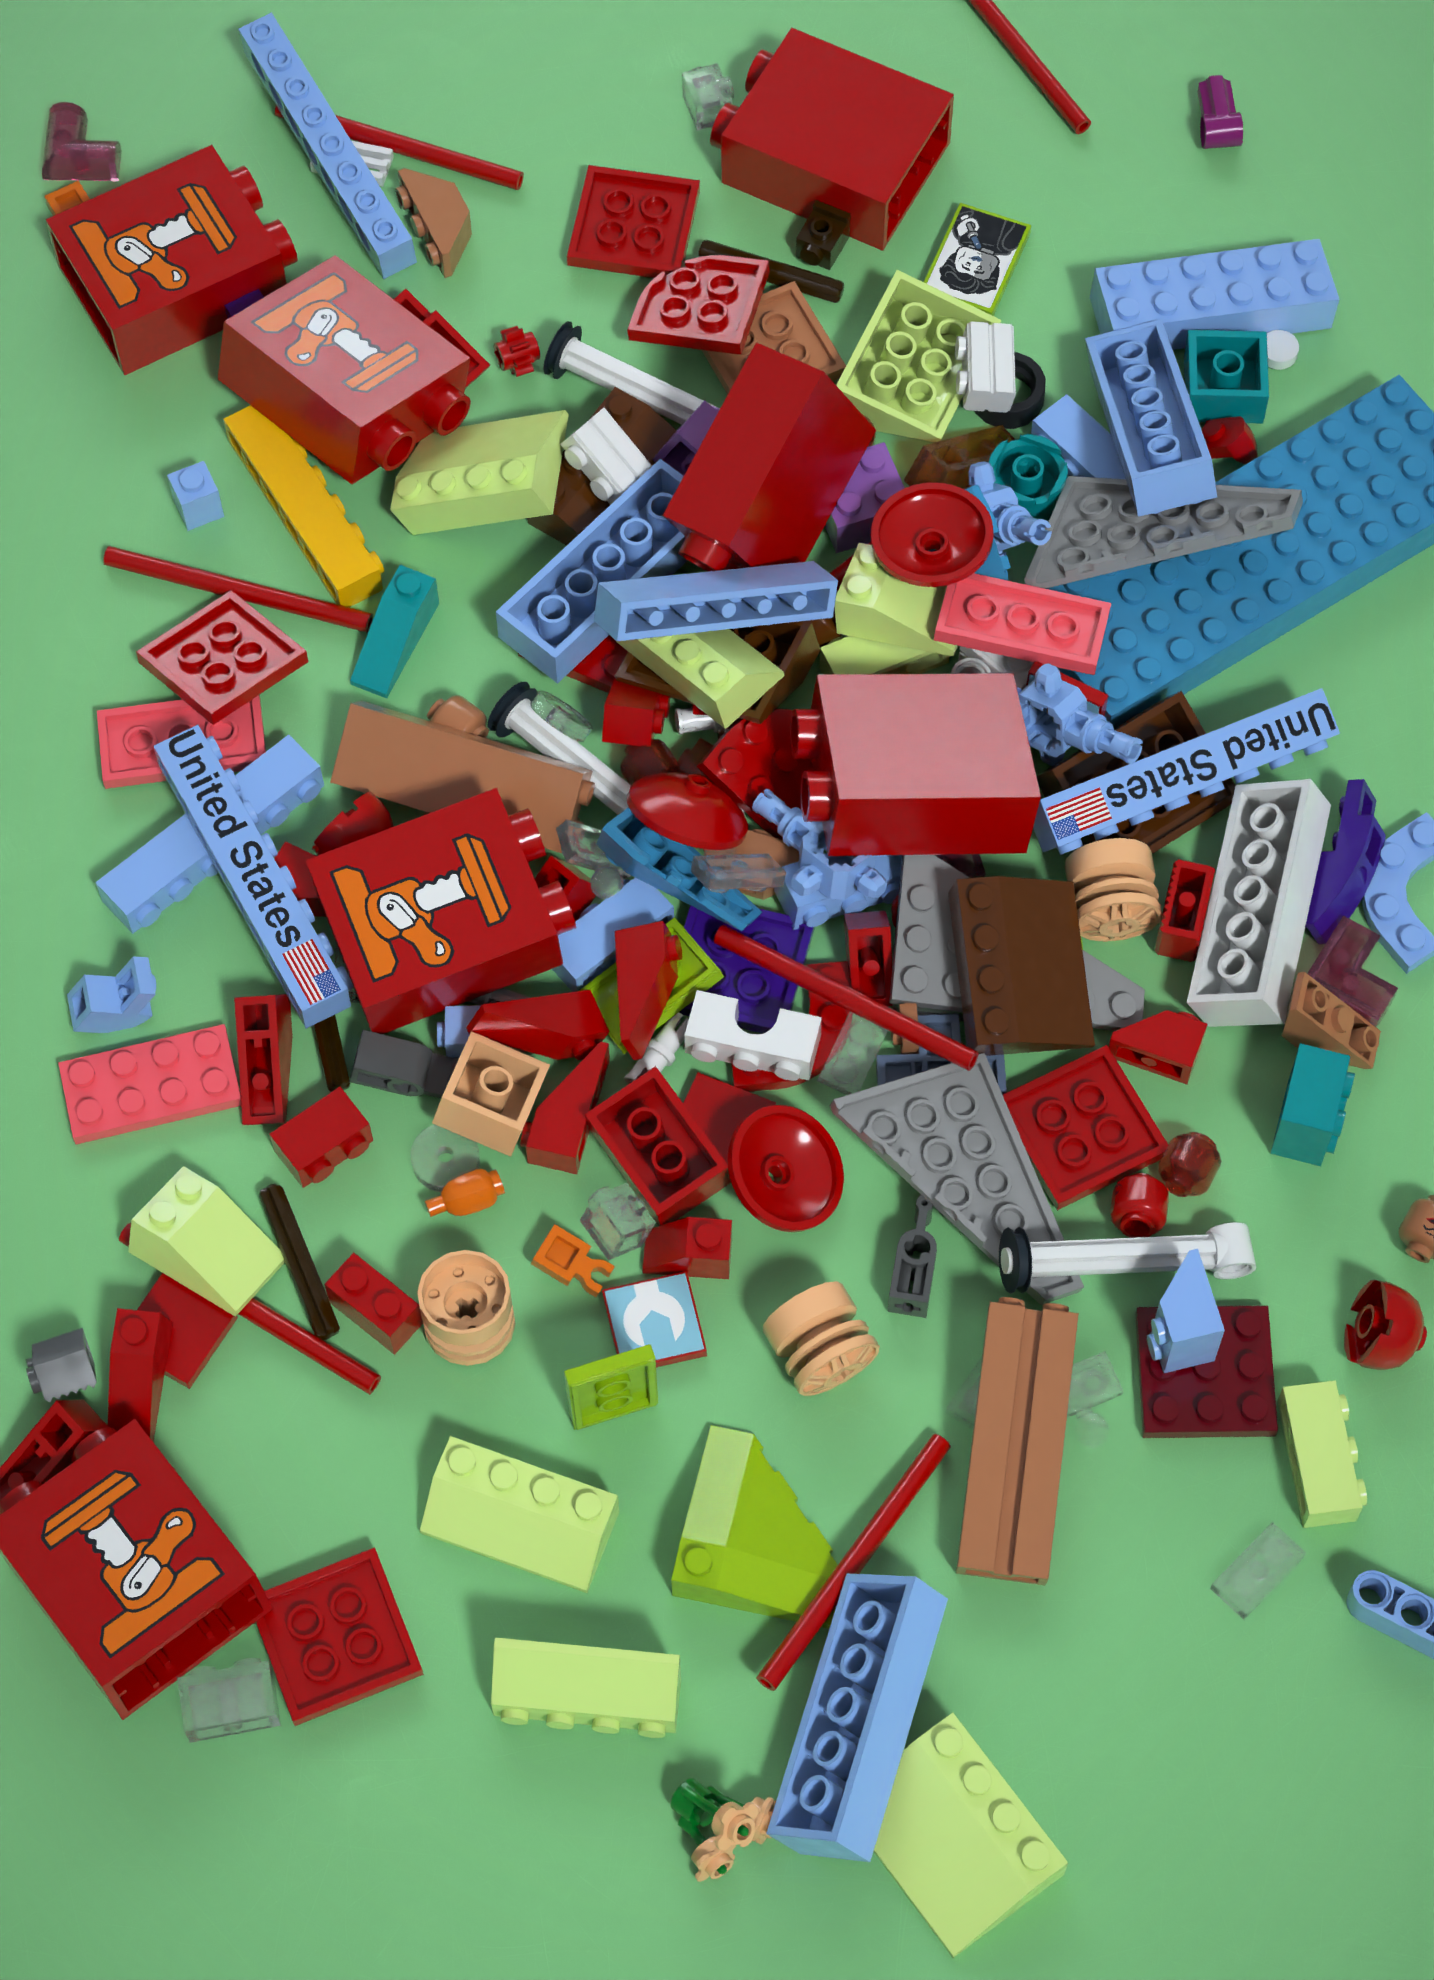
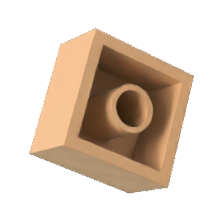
(490, 1093)

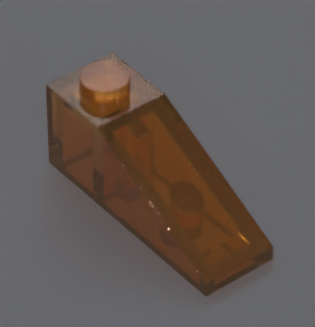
(951, 458)

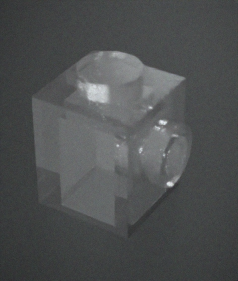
(706, 93)
(617, 1220)

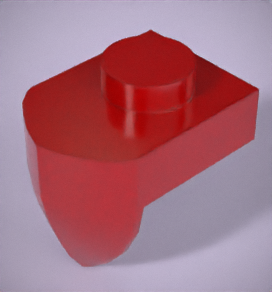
(1230, 439)

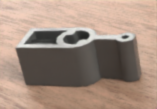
(400, 1066)
(917, 1270)

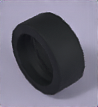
(1023, 412)

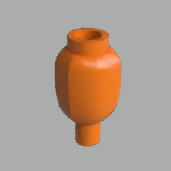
(467, 1193)

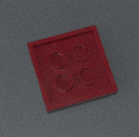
(1214, 1398)

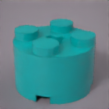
(1033, 471)

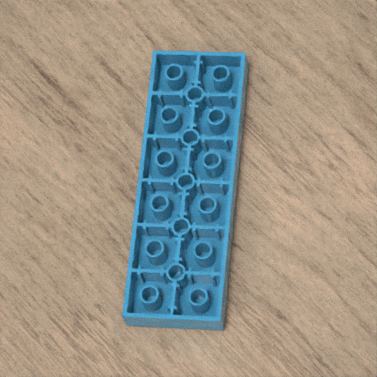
(1361, 515)

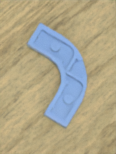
(1386, 897)

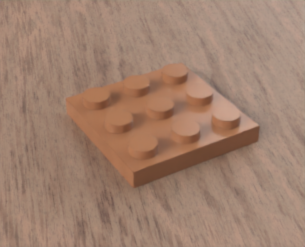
(787, 326)

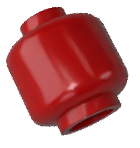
(1139, 1205)

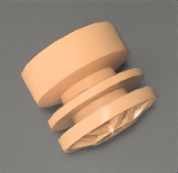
(1114, 889)
(466, 1287)
(820, 1338)

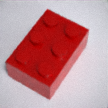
(658, 1147)

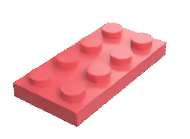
(1023, 622)
(132, 731)
(150, 1084)

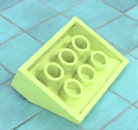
(907, 360)
(482, 474)
(962, 1838)

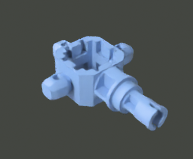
(1013, 521)
(1072, 721)
(814, 872)

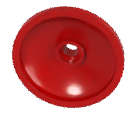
(928, 519)
(688, 810)
(799, 1157)

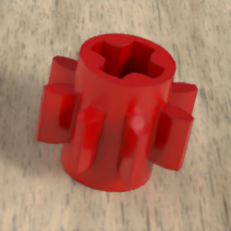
(517, 351)

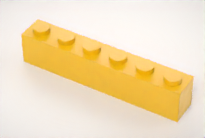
(306, 507)

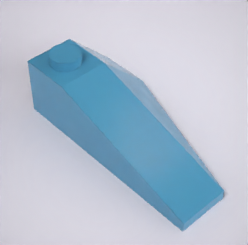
(668, 868)

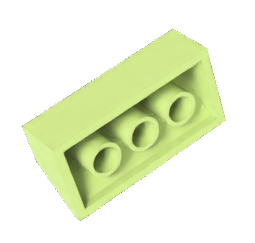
(710, 670)
(519, 1514)
(585, 1687)

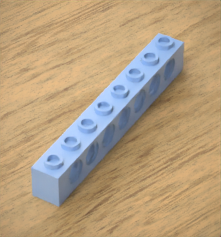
(328, 146)

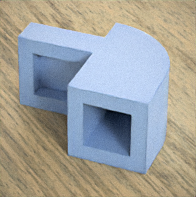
(113, 1002)

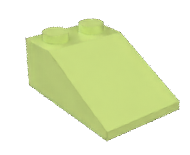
(886, 609)
(204, 1242)

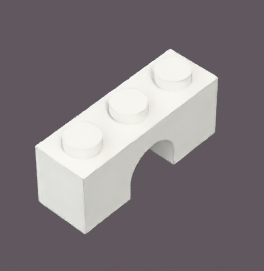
(784, 1049)

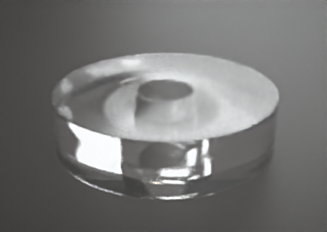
(561, 716)
(434, 1142)

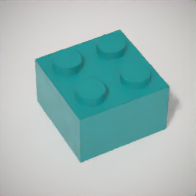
(1227, 374)
(1313, 1105)

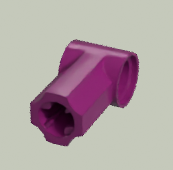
(1219, 120)

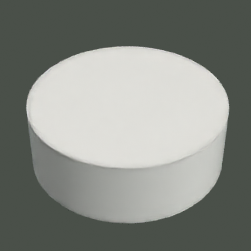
(1281, 349)

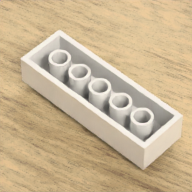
(1259, 904)

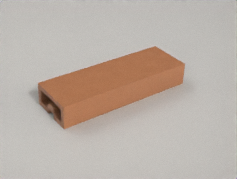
(439, 766)
(1017, 1442)

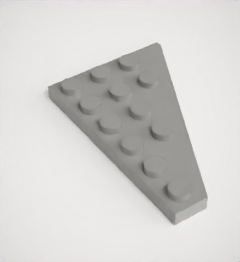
(1101, 533)
(926, 958)
(963, 1154)

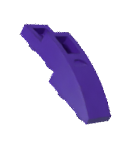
(1349, 868)

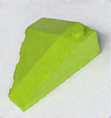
(747, 1536)

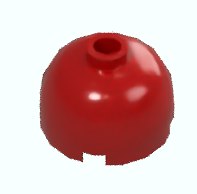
(354, 825)
(1386, 1327)

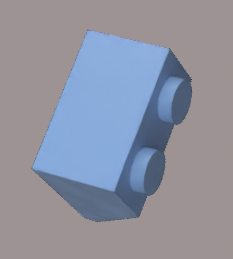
(1187, 1320)

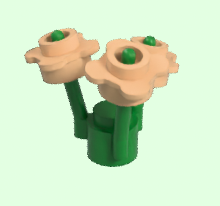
(731, 1824)

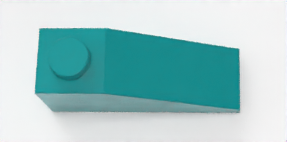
(395, 630)

